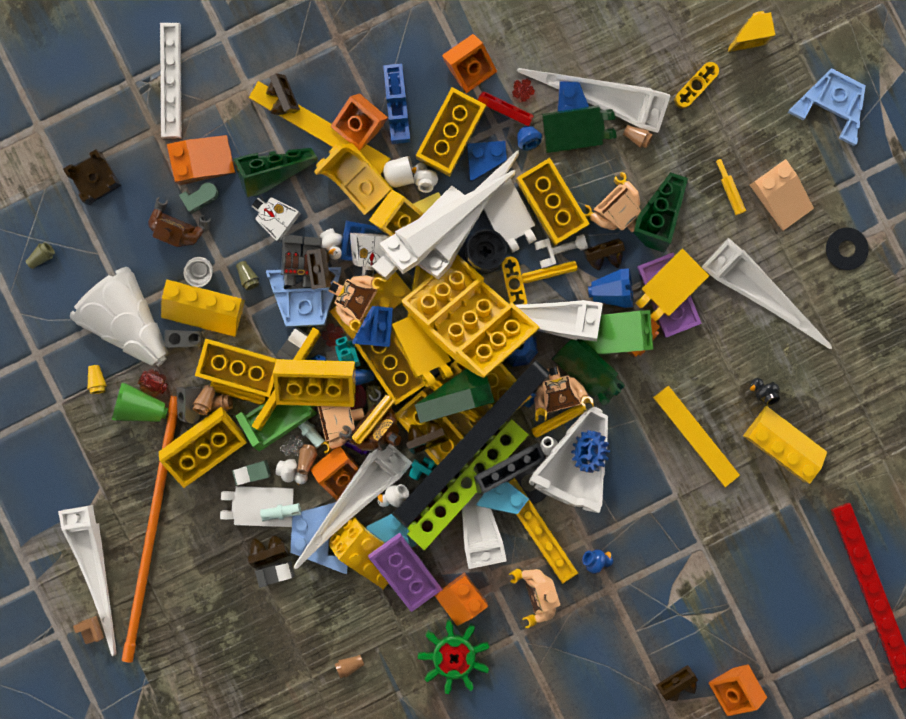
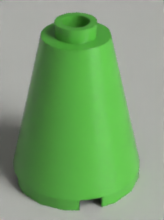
(137, 406)

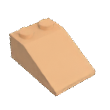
(783, 194)

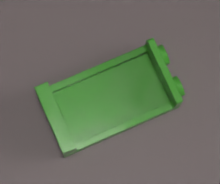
(623, 333)
(281, 422)

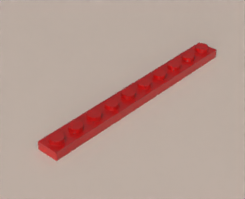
(872, 590)

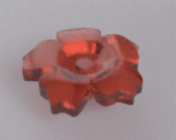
(523, 90)
(332, 334)

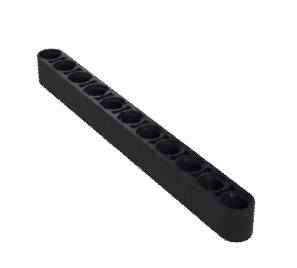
(471, 443)

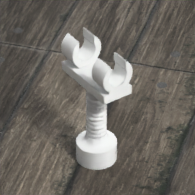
(579, 243)

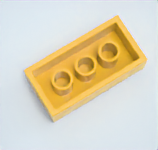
(450, 131)
(552, 201)
(236, 367)
(391, 369)
(202, 447)

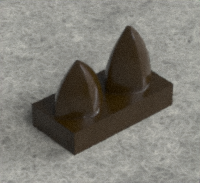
(280, 87)
(612, 249)
(318, 268)
(419, 442)
(260, 556)
(679, 681)

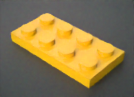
(391, 297)

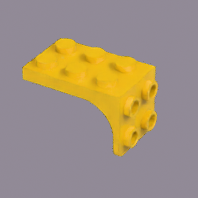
(354, 176)
(352, 547)

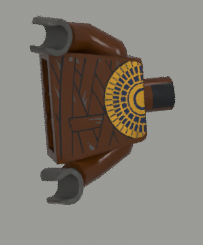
(173, 230)
(383, 433)

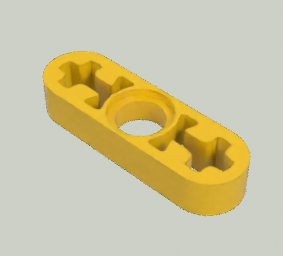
(683, 91)
(515, 269)

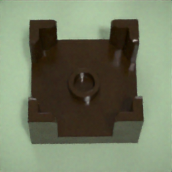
(93, 177)

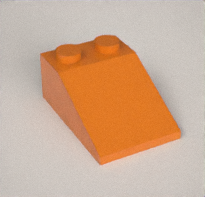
(200, 159)

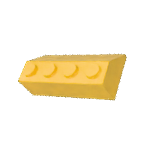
(201, 308)
(314, 383)
(786, 445)

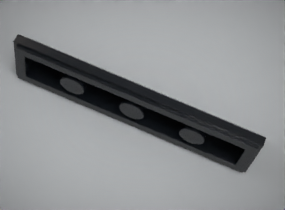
(509, 468)

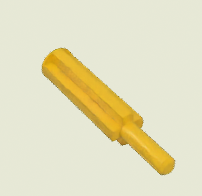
(731, 190)

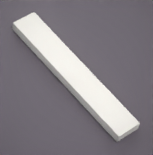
(170, 80)
(384, 265)

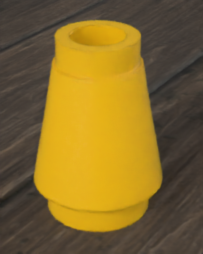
(96, 381)

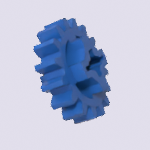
(590, 451)

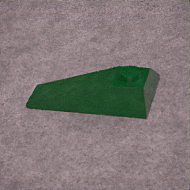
(265, 172)
(659, 217)
(456, 395)

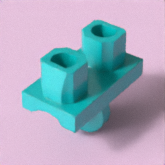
(346, 351)
(418, 468)

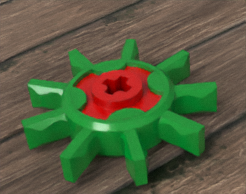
(454, 645)

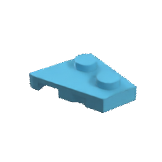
(503, 498)
(388, 528)

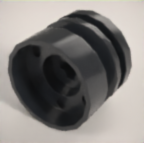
(493, 244)

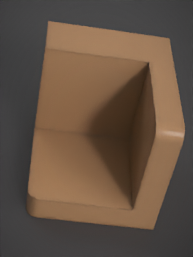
(90, 630)

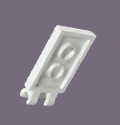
(509, 215)
(249, 500)

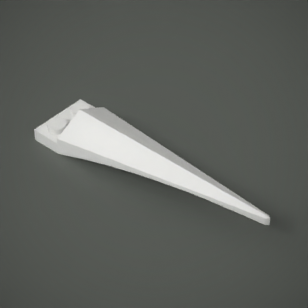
(631, 103)
(420, 237)
(444, 254)
(739, 271)
(566, 319)
(371, 479)
(481, 535)
(85, 541)

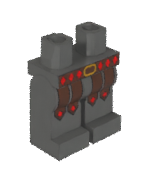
(292, 262)

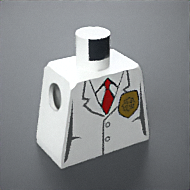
(275, 217)
(366, 250)

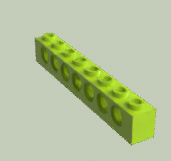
(424, 539)

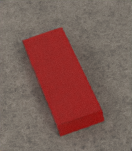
(506, 108)

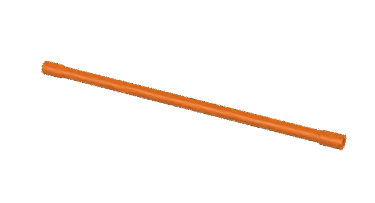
(130, 644)

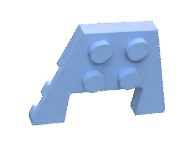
(839, 96)
(302, 306)
(304, 529)

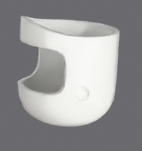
(399, 172)
(198, 266)

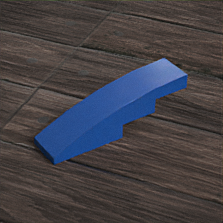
(396, 103)

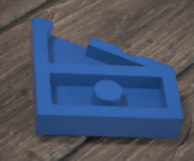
(571, 96)
(485, 157)
(354, 227)
(375, 327)

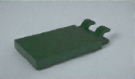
(576, 128)
(589, 370)

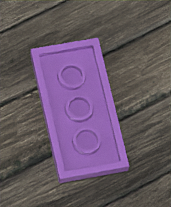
(685, 315)
(405, 572)

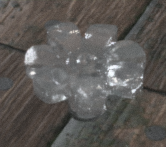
(292, 445)

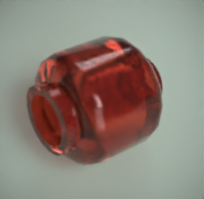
(152, 382)

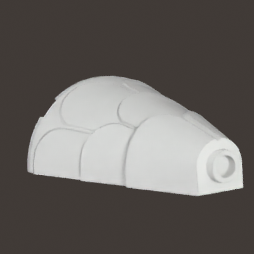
(122, 317)
(558, 473)

